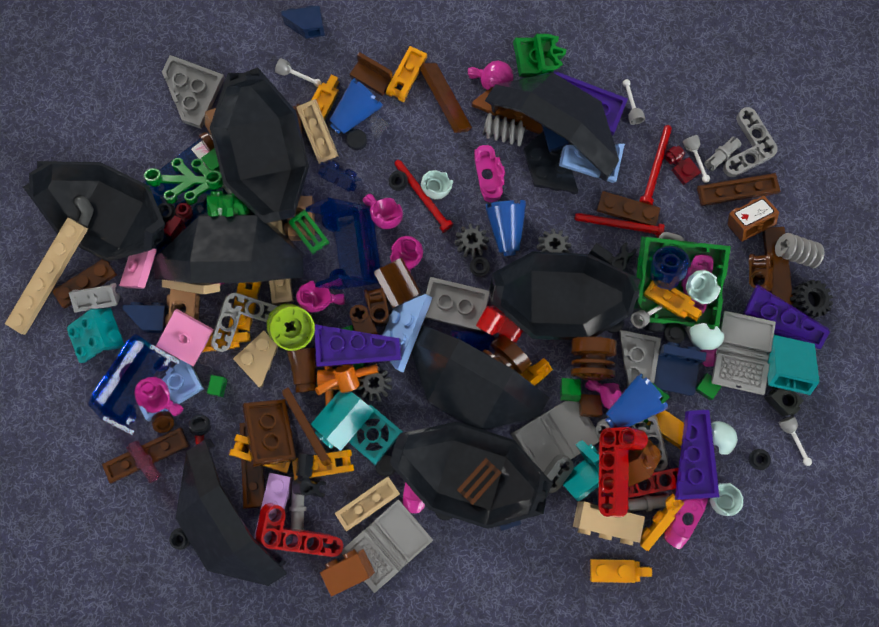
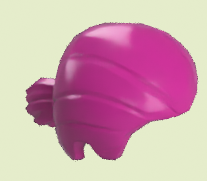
(493, 73)
(384, 212)
(408, 249)
(316, 299)
(609, 392)
(155, 396)

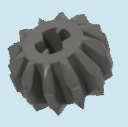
(560, 242)
(477, 246)
(375, 391)

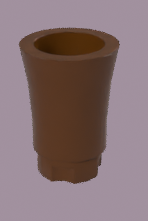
(303, 369)

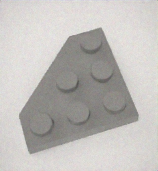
(192, 89)

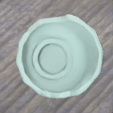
(436, 184)
(702, 287)
(705, 338)
(724, 437)
(730, 502)

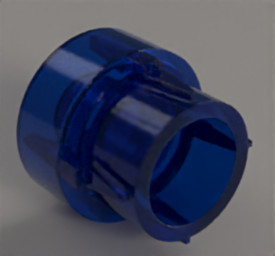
(669, 267)

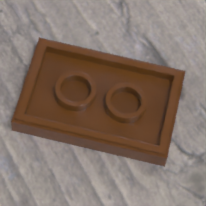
(268, 432)

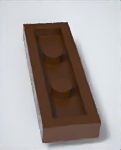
(628, 209)
(90, 278)

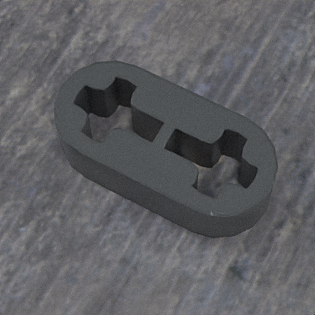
(557, 473)

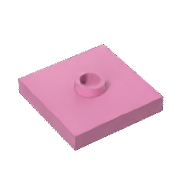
(137, 270)
(185, 337)

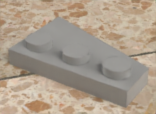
(639, 355)

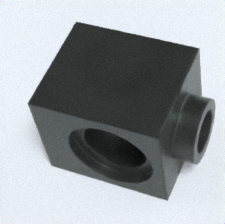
(774, 398)

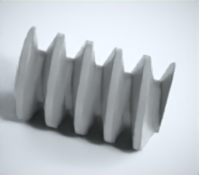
(503, 129)
(799, 250)

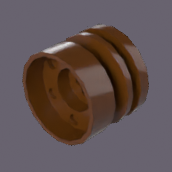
(509, 354)
(593, 358)

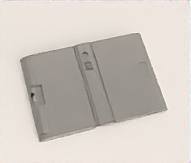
(743, 353)
(556, 434)
(390, 543)

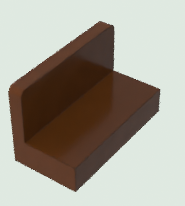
(371, 74)
(397, 282)

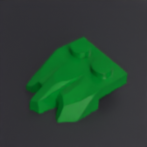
(537, 55)
(225, 204)

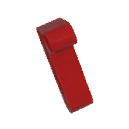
(495, 322)
(653, 483)
(614, 500)
(300, 537)

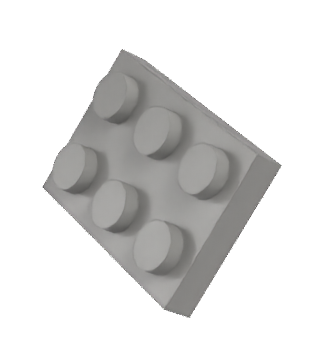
(456, 303)

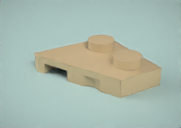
(257, 358)

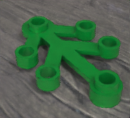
(210, 180)

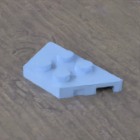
(405, 324)

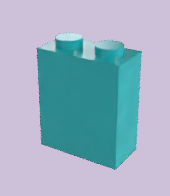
(793, 365)
(341, 419)

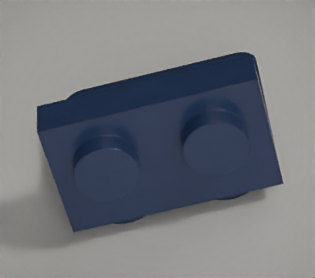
(678, 368)

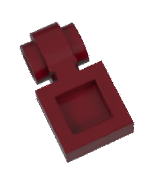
(684, 169)
(177, 224)

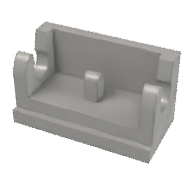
(94, 298)

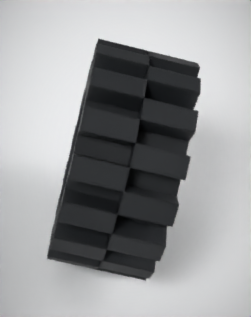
(820, 295)

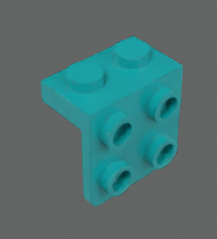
(94, 333)
(586, 474)

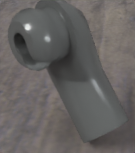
(85, 208)

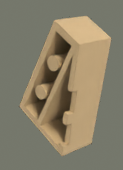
(590, 519)

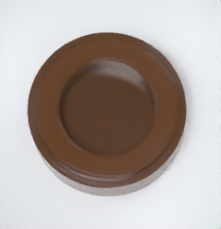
(207, 141)
(162, 422)

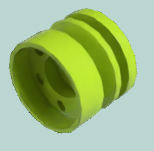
(293, 338)

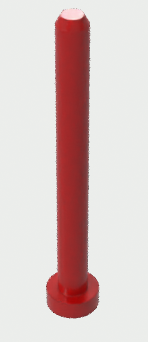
(647, 198)
(445, 225)
(658, 230)

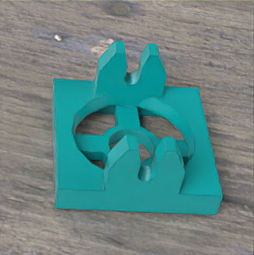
(394, 431)

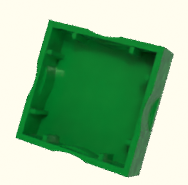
(720, 265)

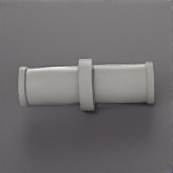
(722, 153)
(647, 502)
(297, 511)

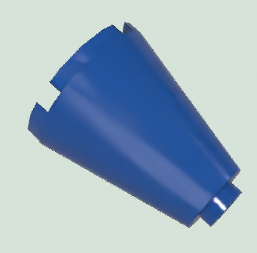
(354, 107)
(507, 224)
(635, 404)

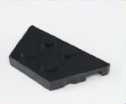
(545, 167)

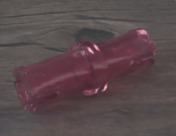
(143, 461)

